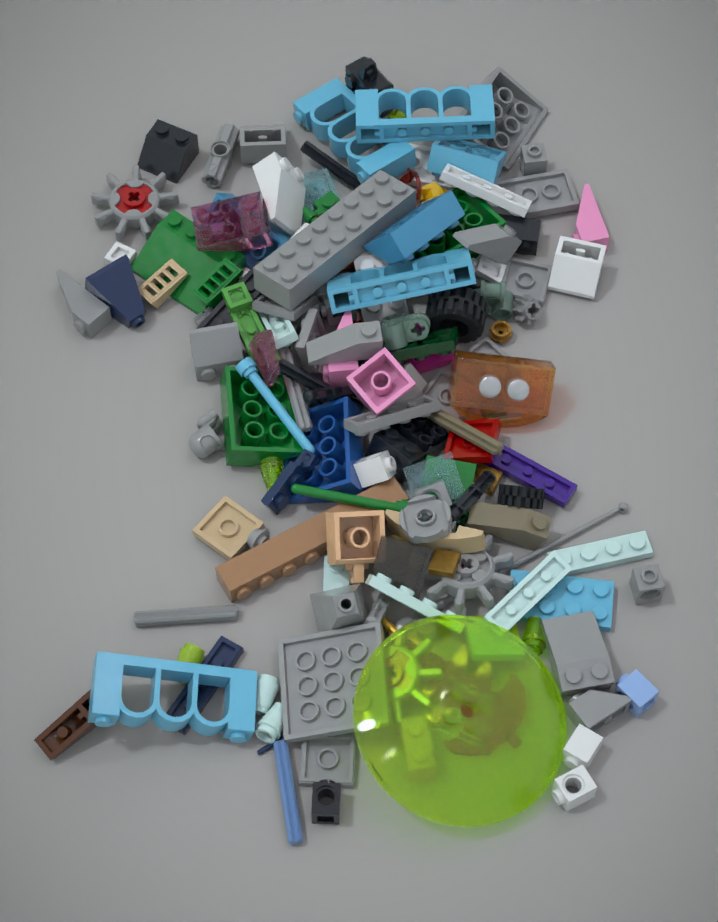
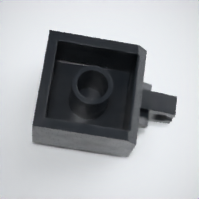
(364, 75)

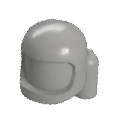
(205, 439)

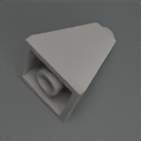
(329, 610)

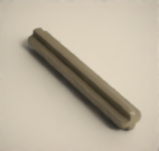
(467, 432)

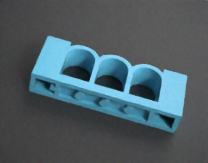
(332, 99)
(477, 125)
(400, 280)
(107, 703)

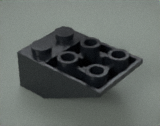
(409, 443)

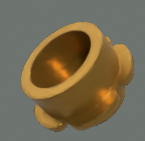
(500, 327)

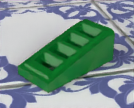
(207, 283)

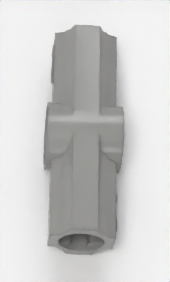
(220, 155)

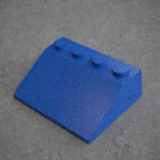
(334, 448)

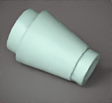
(266, 692)
(271, 724)

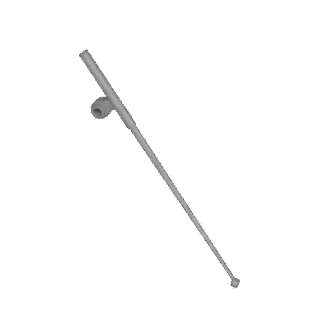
(443, 602)

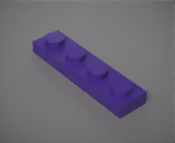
(534, 475)

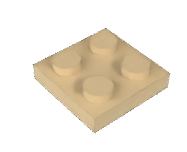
(227, 528)

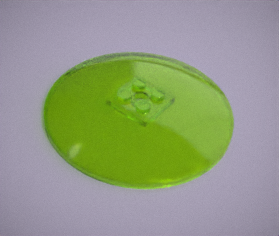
(434, 756)

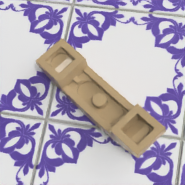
(464, 541)

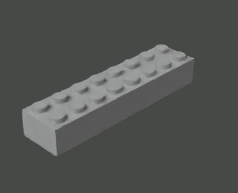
(332, 240)

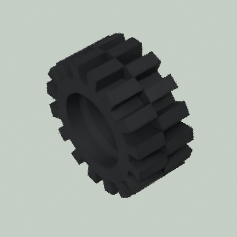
(521, 496)

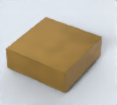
(444, 563)

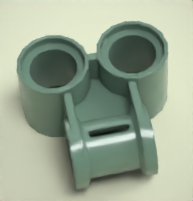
(498, 299)
(401, 329)

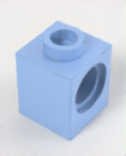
(639, 690)

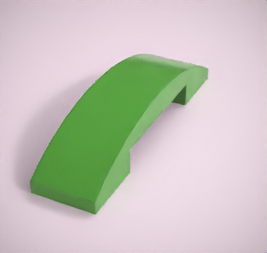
(240, 309)

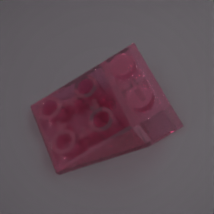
(232, 224)

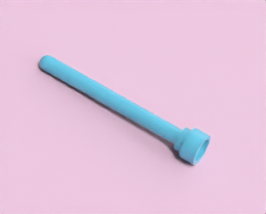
(247, 369)

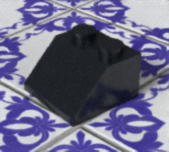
(168, 151)

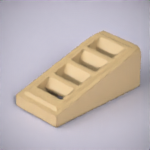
(150, 284)

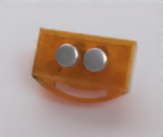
(501, 386)

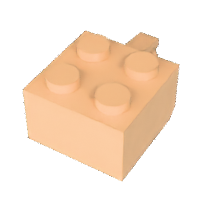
(354, 540)

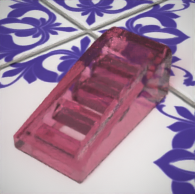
(265, 355)

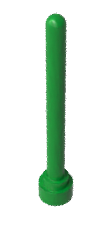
(348, 498)

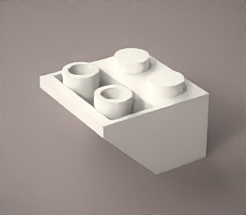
(577, 267)

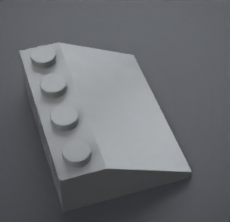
(515, 115)

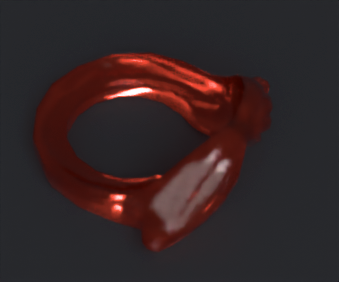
(408, 177)

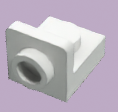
(488, 269)

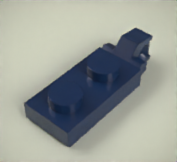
(294, 473)

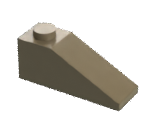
(510, 523)

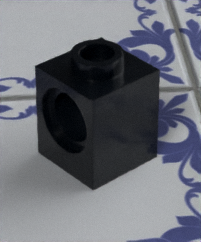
(326, 813)

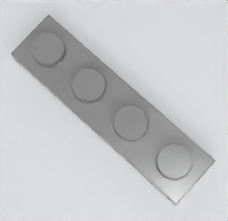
(396, 413)

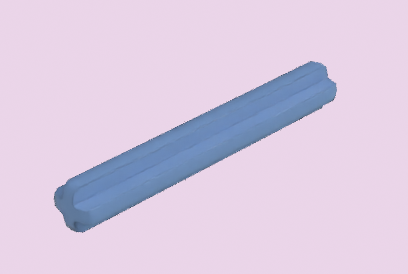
(288, 792)

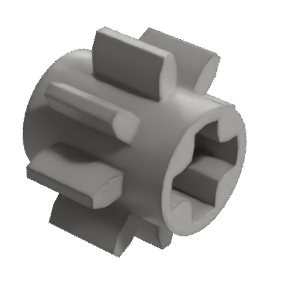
(527, 309)

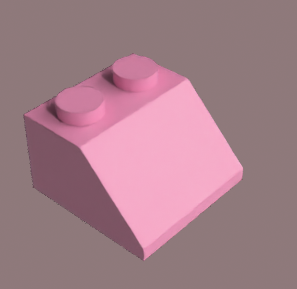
(380, 381)

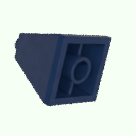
(119, 291)

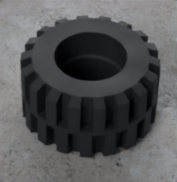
(460, 309)

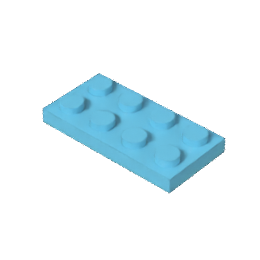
(573, 596)

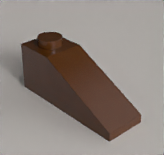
(66, 729)

